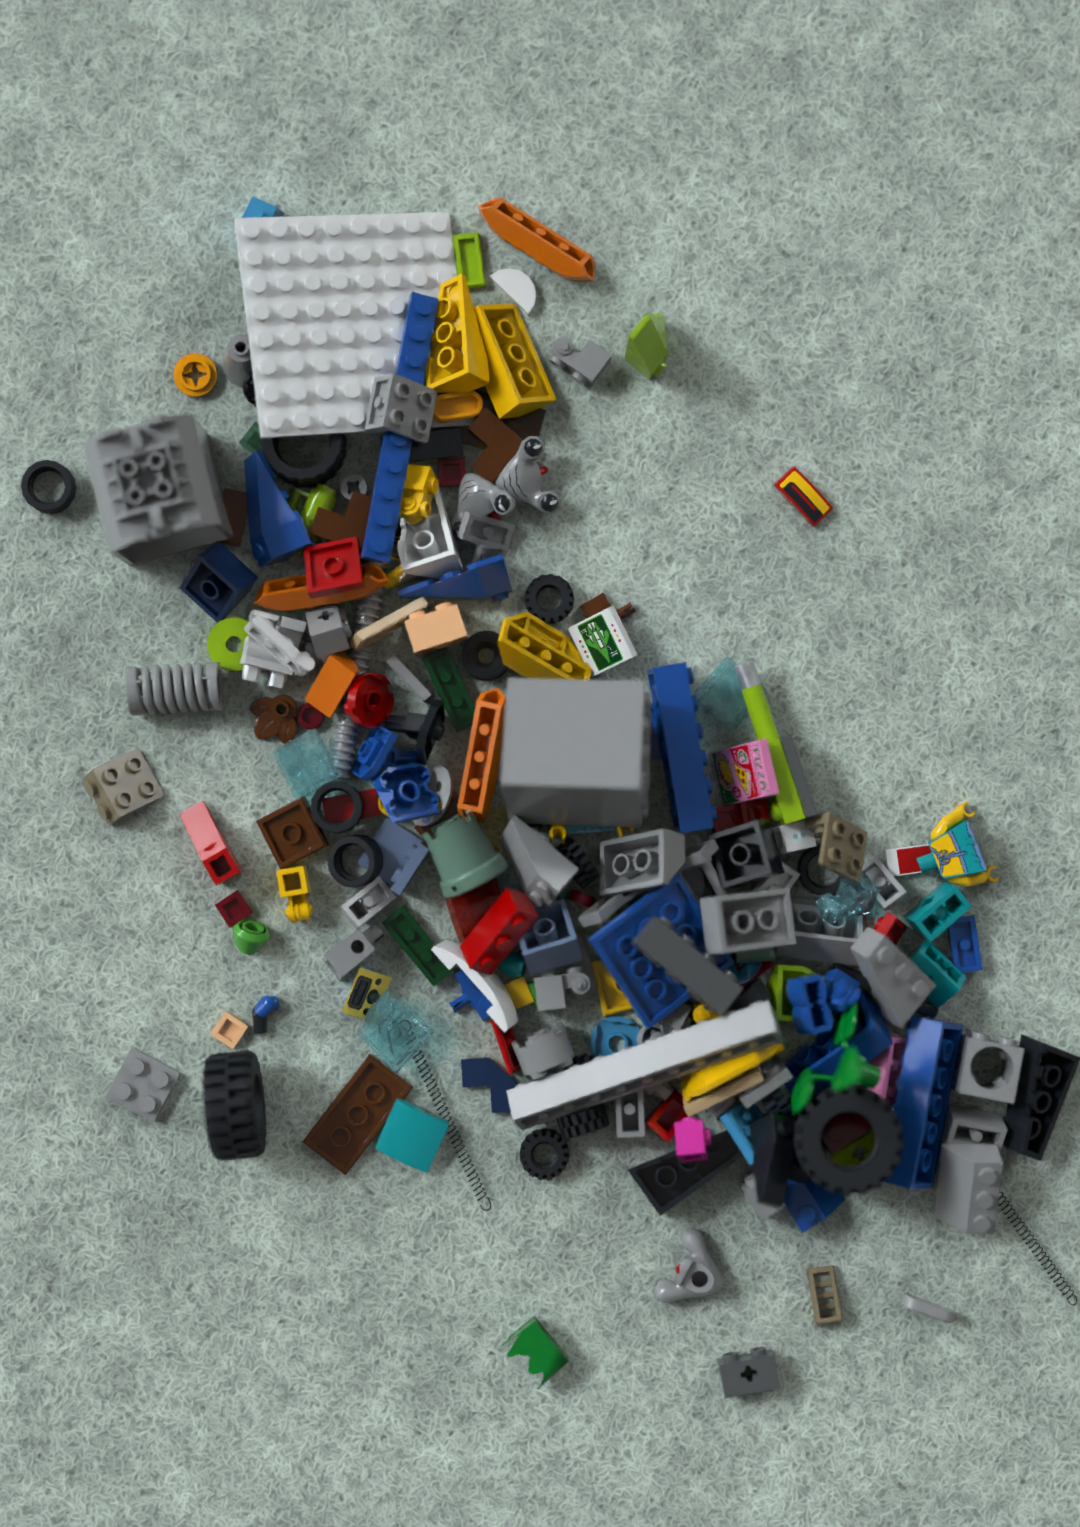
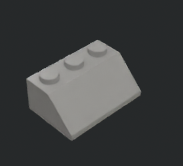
(640, 861)
(819, 939)
(968, 1187)

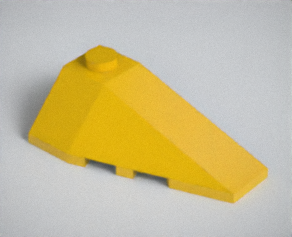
(458, 351)

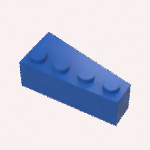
(823, 1057)

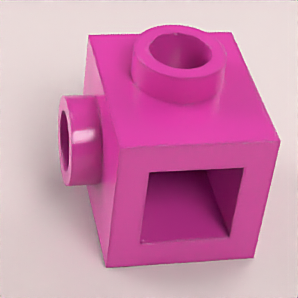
(692, 1139)

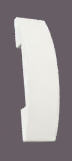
(503, 1009)

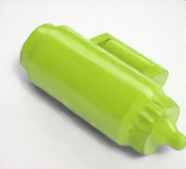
(319, 497)

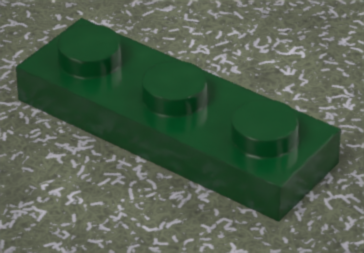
(450, 688)
(416, 944)

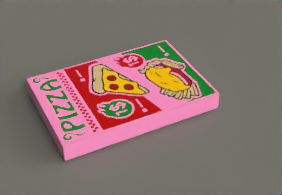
(745, 772)

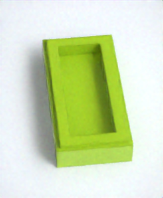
(469, 259)

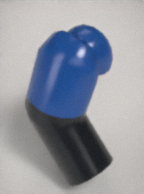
(261, 1011)

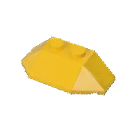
(539, 650)
(712, 1076)

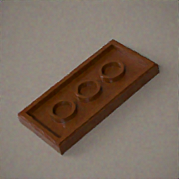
(357, 1114)

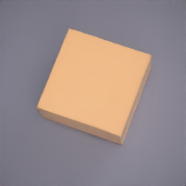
(229, 1030)

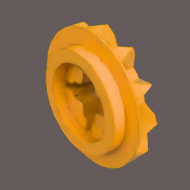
(185, 367)

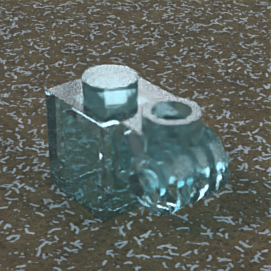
(850, 900)

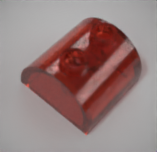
(470, 907)

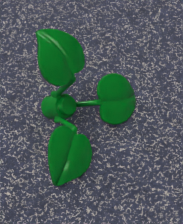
(850, 1070)

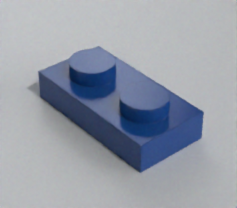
(964, 944)

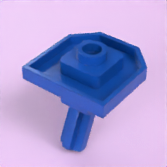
(379, 753)

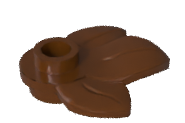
(272, 721)

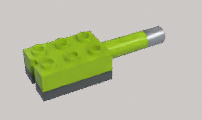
(794, 797)

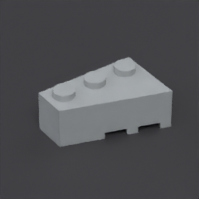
(892, 976)

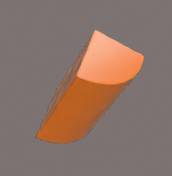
(332, 683)

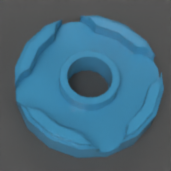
(612, 1027)

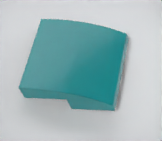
(411, 1135)

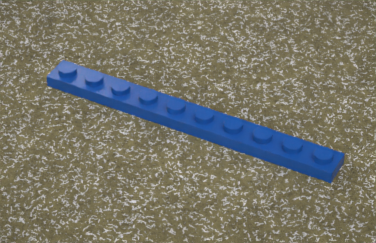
(395, 447)

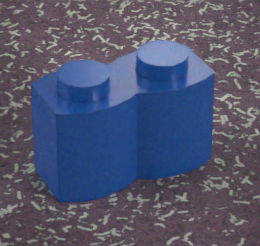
(809, 1004)

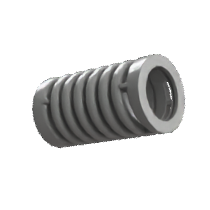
(165, 679)

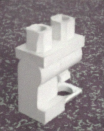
(257, 658)

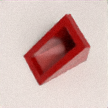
(665, 1115)

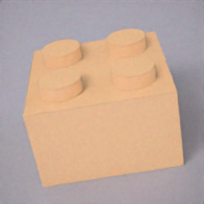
(435, 629)

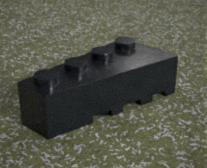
(1039, 1096)

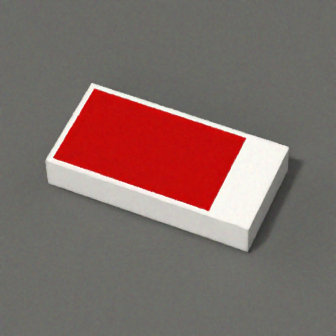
(904, 860)

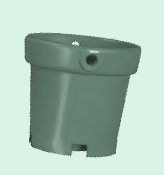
(463, 854)

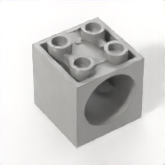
(1000, 1088)

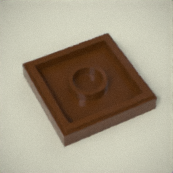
(292, 833)

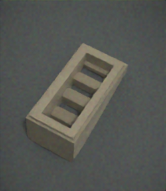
(826, 1319)

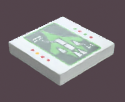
(602, 641)

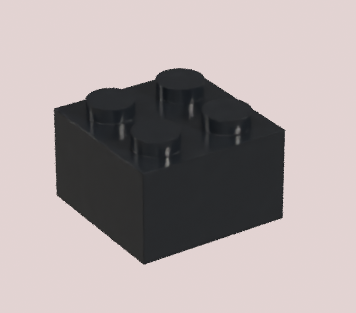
(747, 854)

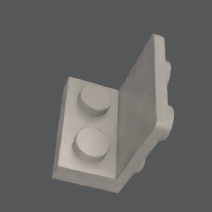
(401, 407)

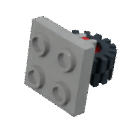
(771, 1093)

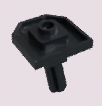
(420, 727)

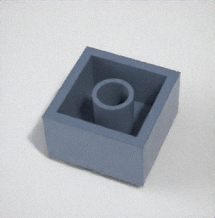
(550, 940)

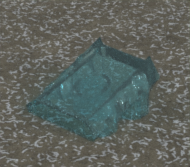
(723, 696)

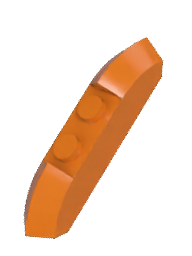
(537, 240)
(291, 592)
(483, 755)

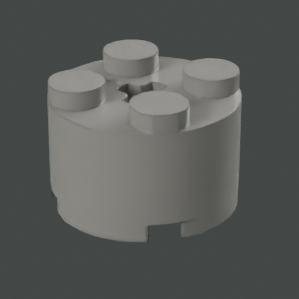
(543, 1050)

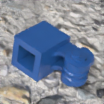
(841, 990)

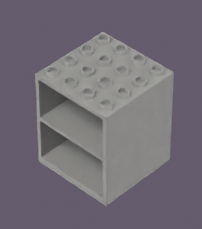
(577, 752)

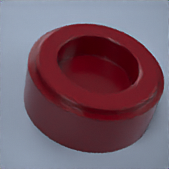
(310, 717)
(581, 898)

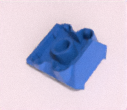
(405, 792)

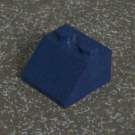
(218, 581)

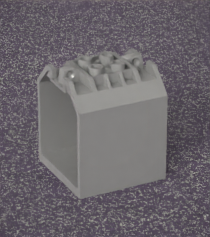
(157, 488)

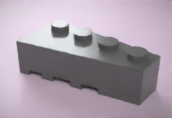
(687, 965)

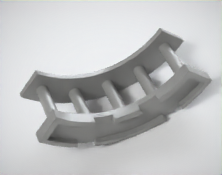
(694, 855)

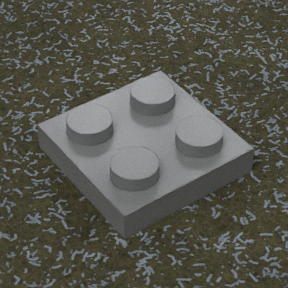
(143, 1084)

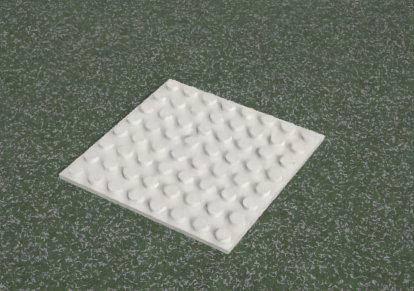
(332, 309)

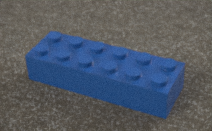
(681, 748)
(924, 1098)

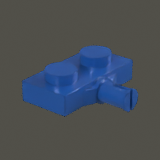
(471, 996)

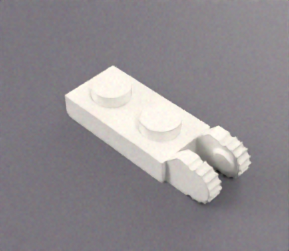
(279, 646)

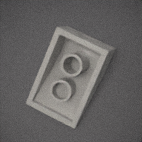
(537, 864)
(747, 921)

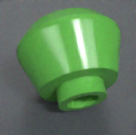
(250, 936)

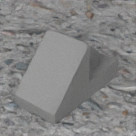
(889, 888)
(367, 902)

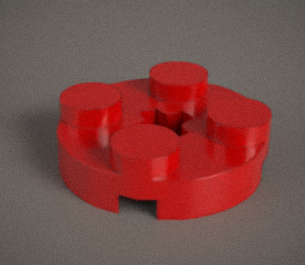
(357, 705)

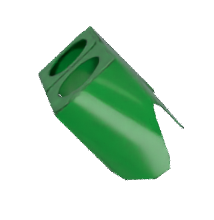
(537, 1345)

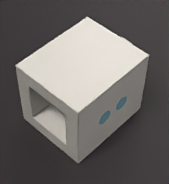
(794, 837)

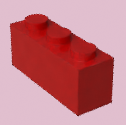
(498, 931)

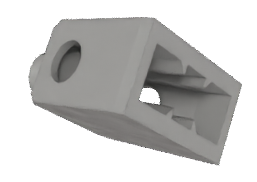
(343, 959)

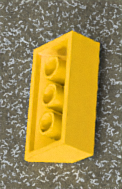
(515, 370)

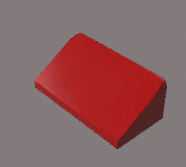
(504, 1041)

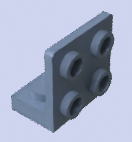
(401, 855)

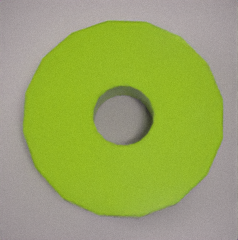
(218, 641)

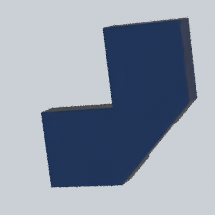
(487, 1073)

